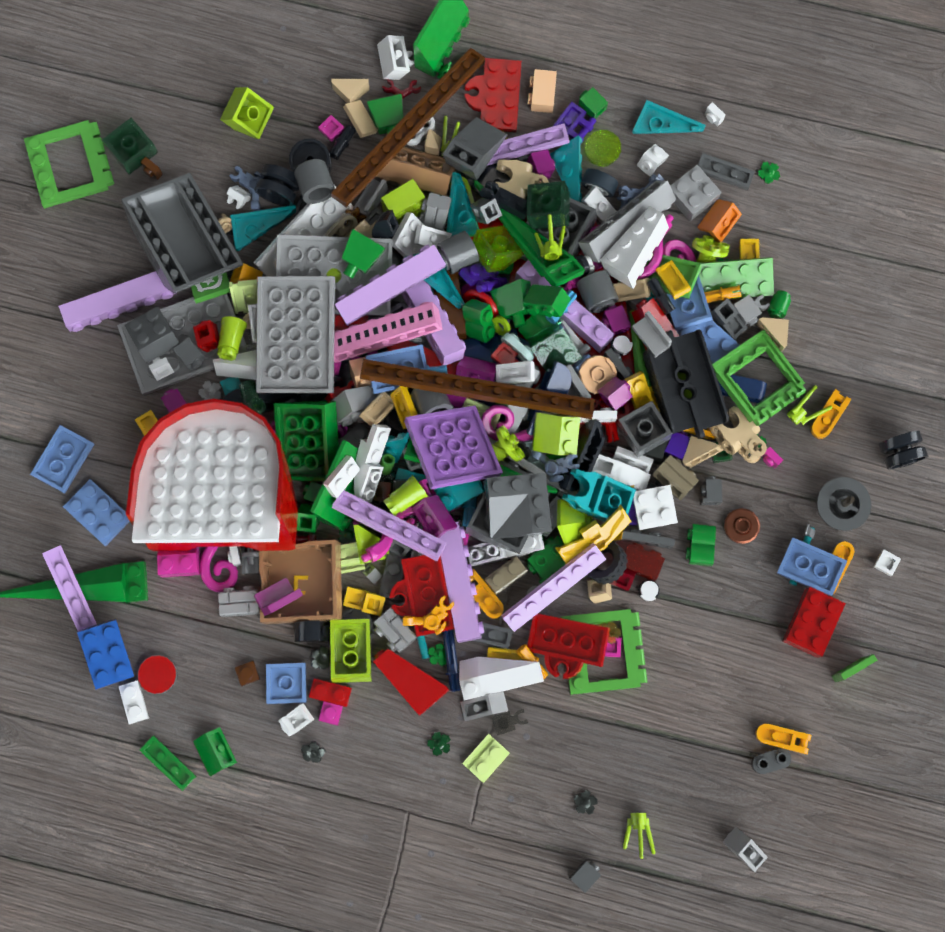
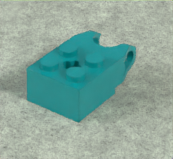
(599, 495)

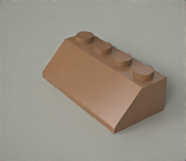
(426, 169)

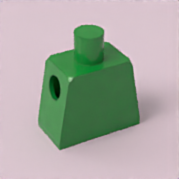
(386, 112)
(360, 254)
(510, 299)

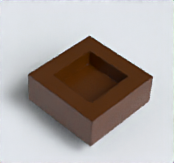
(151, 169)
(247, 673)

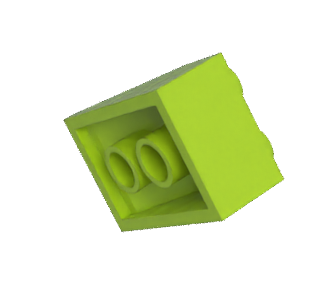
(350, 650)

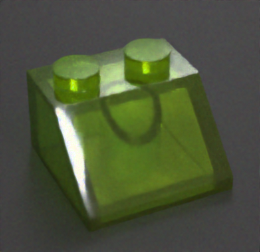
(496, 248)

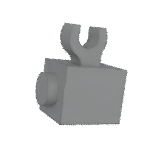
(750, 310)

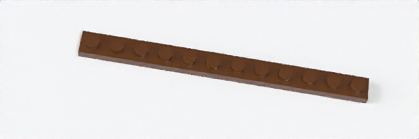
(407, 127)
(477, 389)

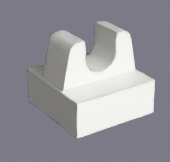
(238, 194)
(161, 368)

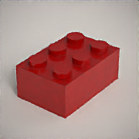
(813, 622)

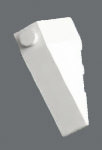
(493, 675)

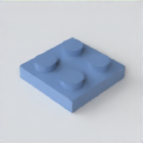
(286, 683)

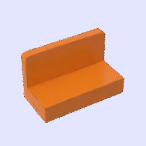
(720, 219)

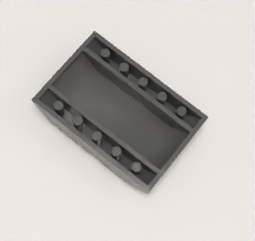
(180, 233)

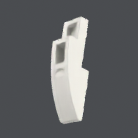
(368, 461)
(621, 472)
(488, 553)

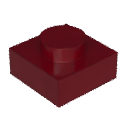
(626, 580)

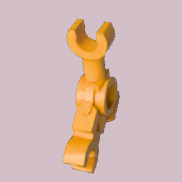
(433, 619)

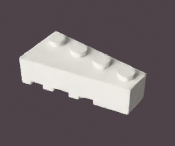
(635, 247)

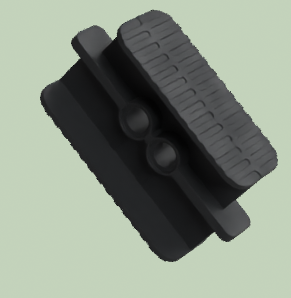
(706, 405)

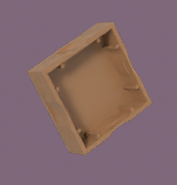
(323, 588)

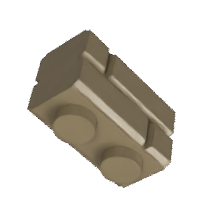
(673, 473)
(506, 575)

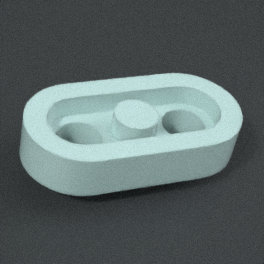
(524, 352)

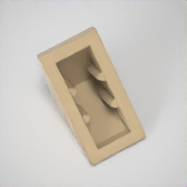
(350, 89)
(776, 329)
(699, 450)

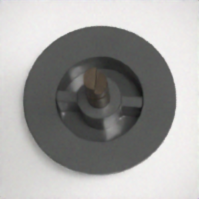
(844, 504)

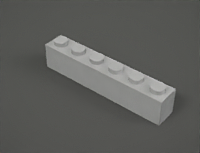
(600, 240)

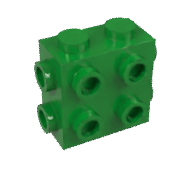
(546, 561)

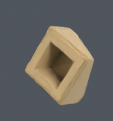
(432, 143)
(599, 592)

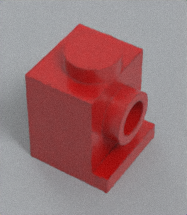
(206, 335)

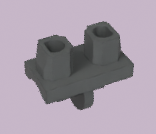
(250, 560)

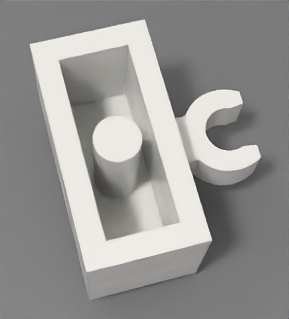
(394, 57)

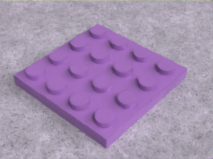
(453, 447)

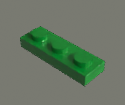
(168, 763)

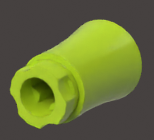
(230, 337)
(405, 496)

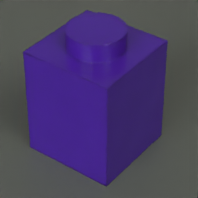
(677, 445)

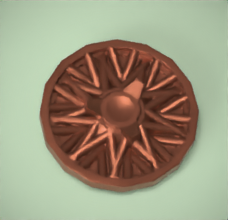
(742, 526)

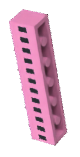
(386, 331)

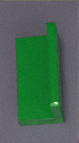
(214, 751)

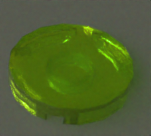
(602, 148)

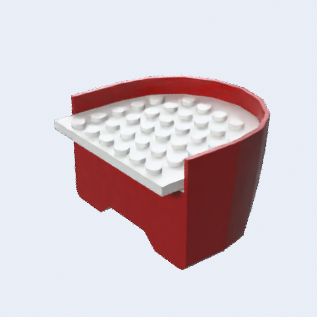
(212, 481)

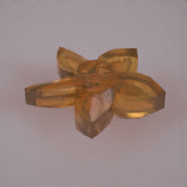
(355, 213)

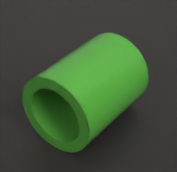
(387, 462)

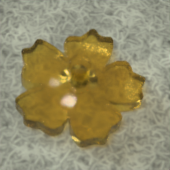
(614, 631)

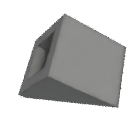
(372, 573)

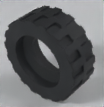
(615, 570)

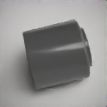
(314, 181)
(458, 252)
(597, 291)
(430, 401)

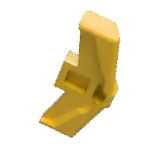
(596, 534)

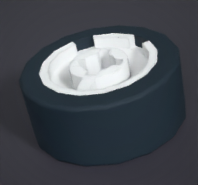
(602, 181)

